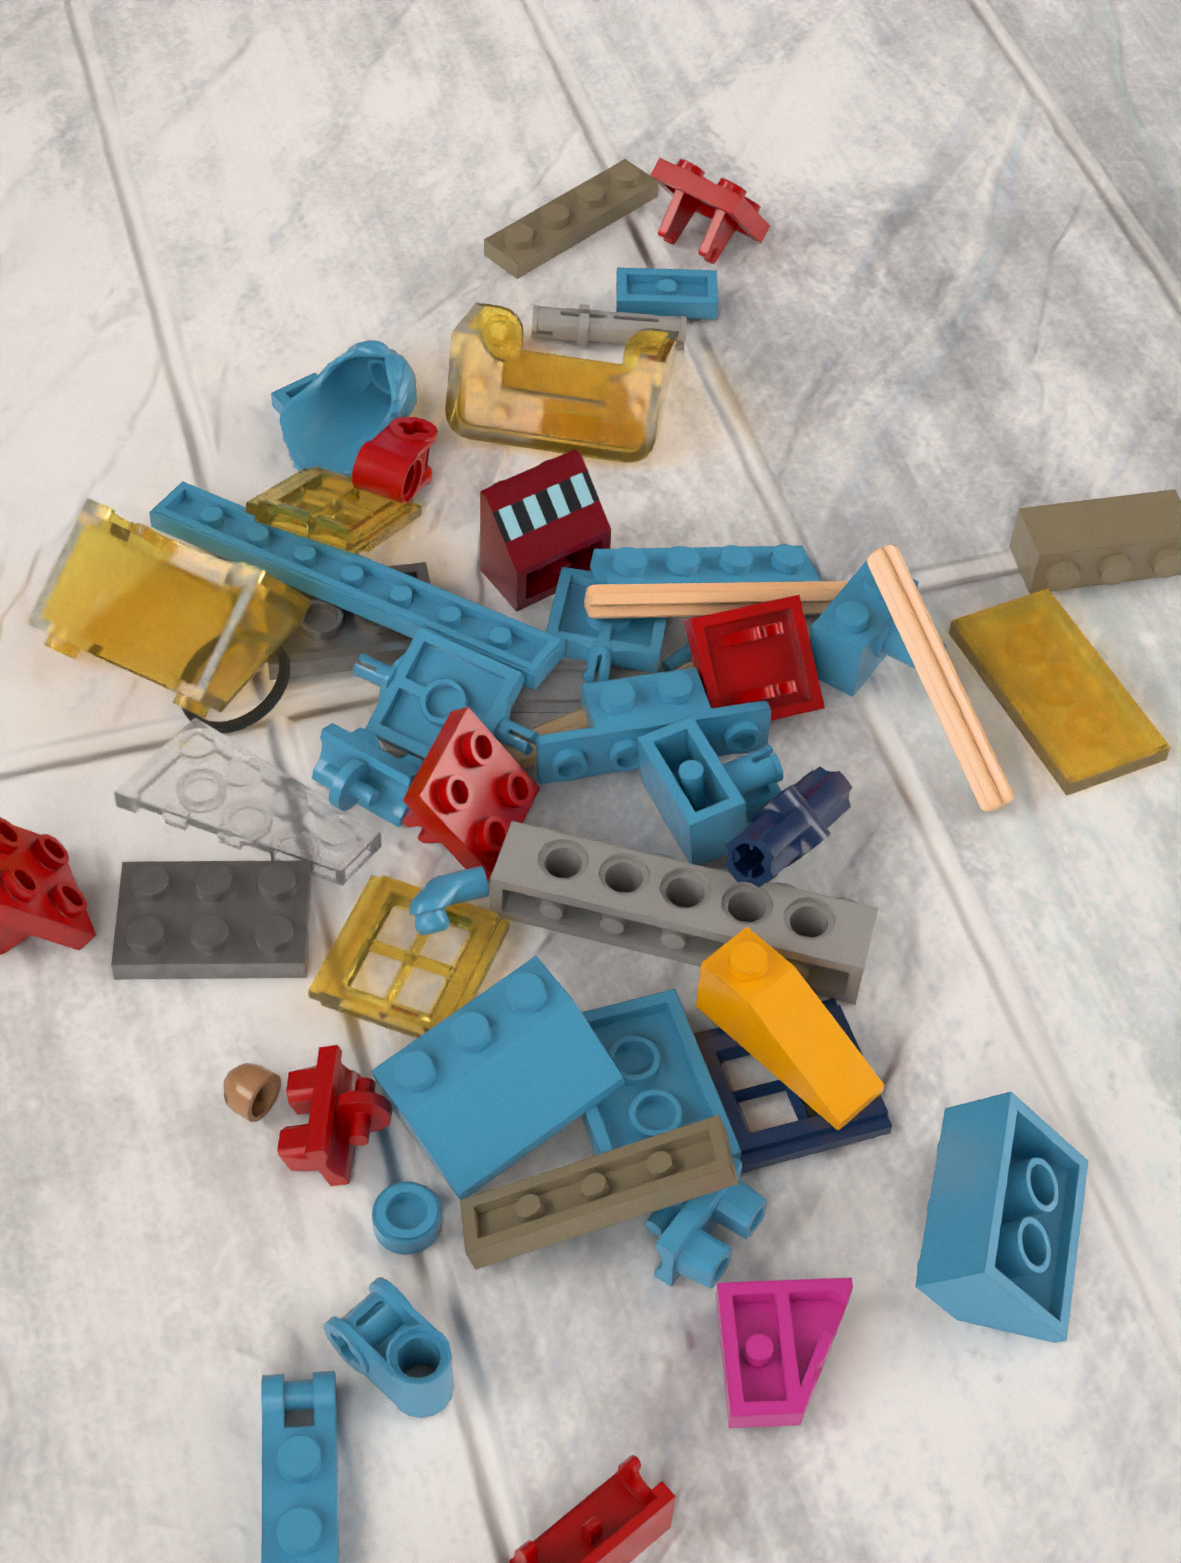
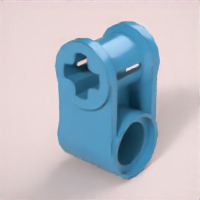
(388, 1338)

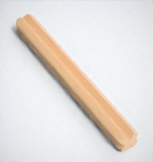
(701, 599)
(940, 679)

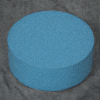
(406, 1218)

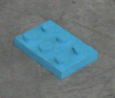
(661, 1071)

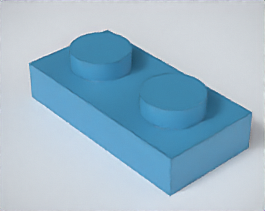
(667, 292)

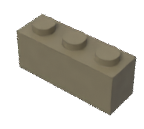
(1098, 541)

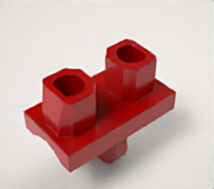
(341, 1116)

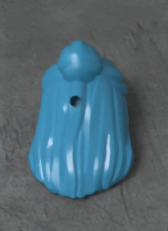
(347, 406)

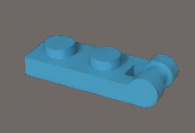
(299, 1471)

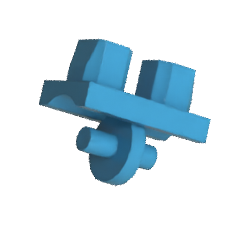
(363, 773)
(687, 1241)

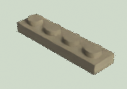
(570, 218)
(597, 1192)

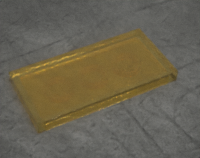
(1058, 691)

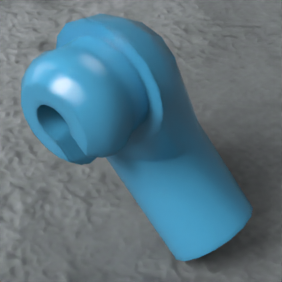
(442, 892)

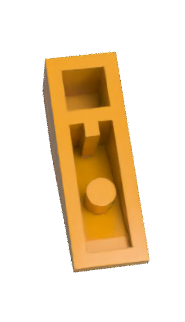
(785, 1027)

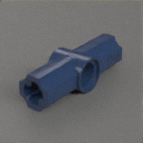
(788, 826)

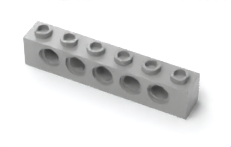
(649, 918)

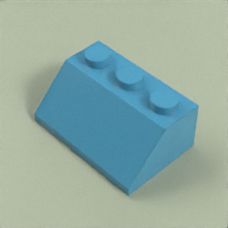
(498, 1077)
(1003, 1220)

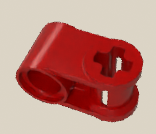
(396, 460)

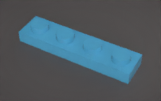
(702, 565)

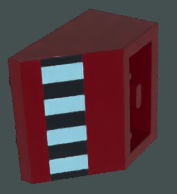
(538, 526)

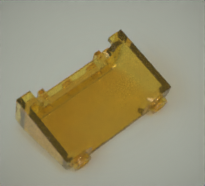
(554, 399)
(164, 610)

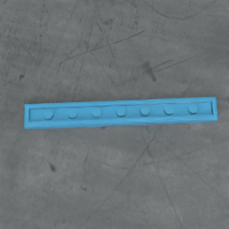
(355, 582)

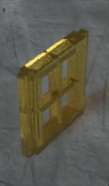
(331, 510)
(359, 937)

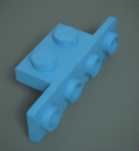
(639, 705)

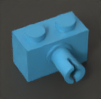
(855, 635)
(698, 792)

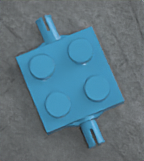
(602, 642)
(431, 683)

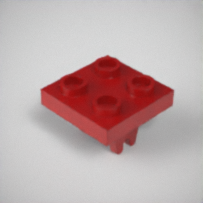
(720, 202)
(757, 657)
(468, 792)
(39, 891)

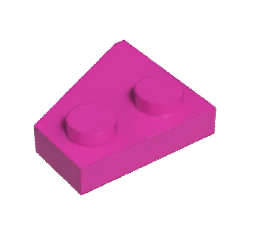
(776, 1345)

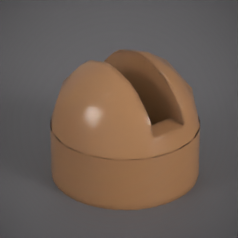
(251, 1090)

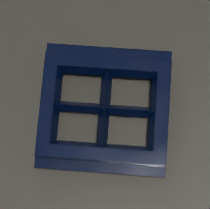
(792, 1139)

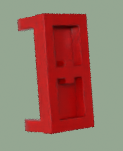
(608, 1524)

